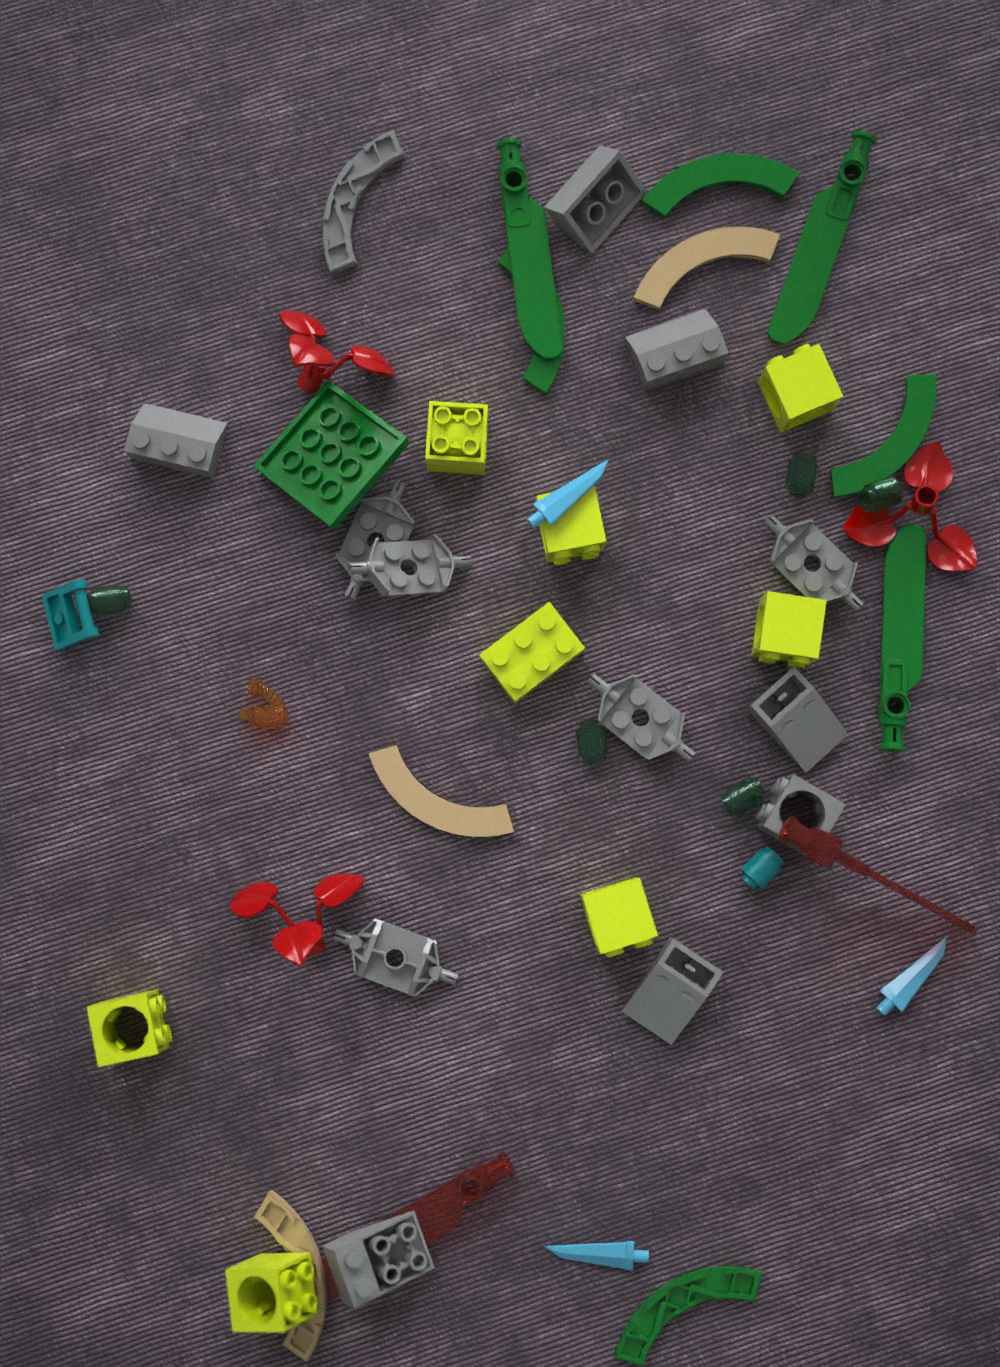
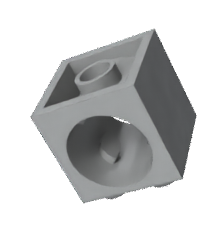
(825, 807)

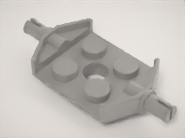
(374, 516)
(805, 540)
(428, 559)
(664, 721)
(420, 955)

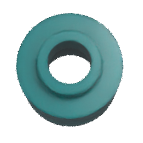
(761, 868)

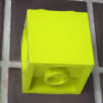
(799, 387)
(456, 438)
(575, 532)
(788, 629)
(619, 917)
(108, 1045)
(271, 1292)

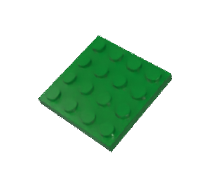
(331, 454)

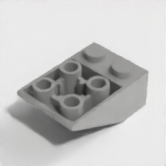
(798, 719)
(672, 991)
(378, 1258)

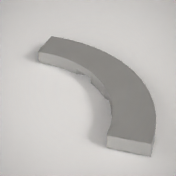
(346, 194)

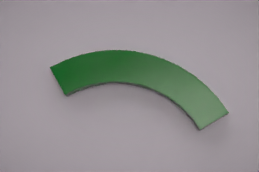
(718, 171)
(540, 372)
(899, 447)
(679, 1296)

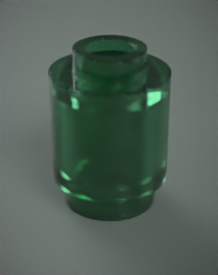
(801, 474)
(880, 494)
(109, 600)
(591, 741)
(743, 795)

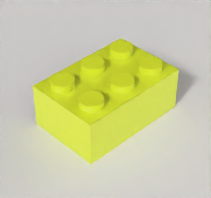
(532, 652)

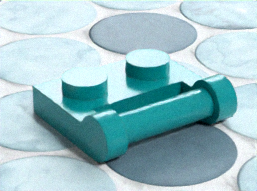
(63, 617)

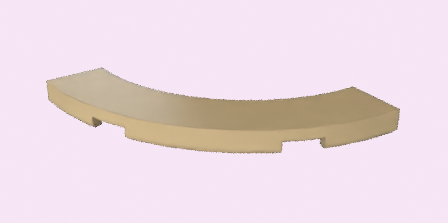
(700, 250)
(433, 809)
(295, 1237)

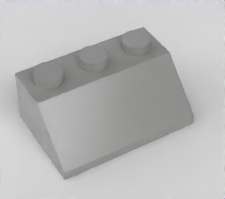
(596, 198)
(677, 348)
(176, 440)

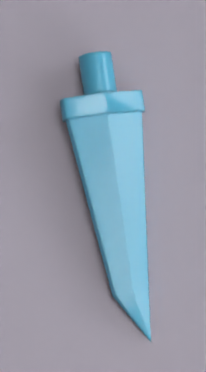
(558, 502)
(905, 985)
(608, 1254)

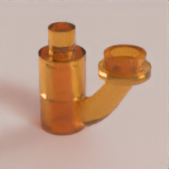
(262, 716)

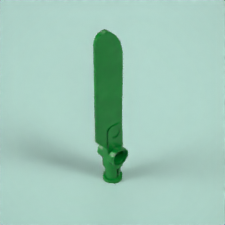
(819, 245)
(529, 256)
(901, 631)

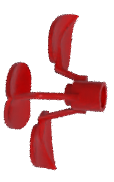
(316, 358)
(930, 474)
(306, 938)

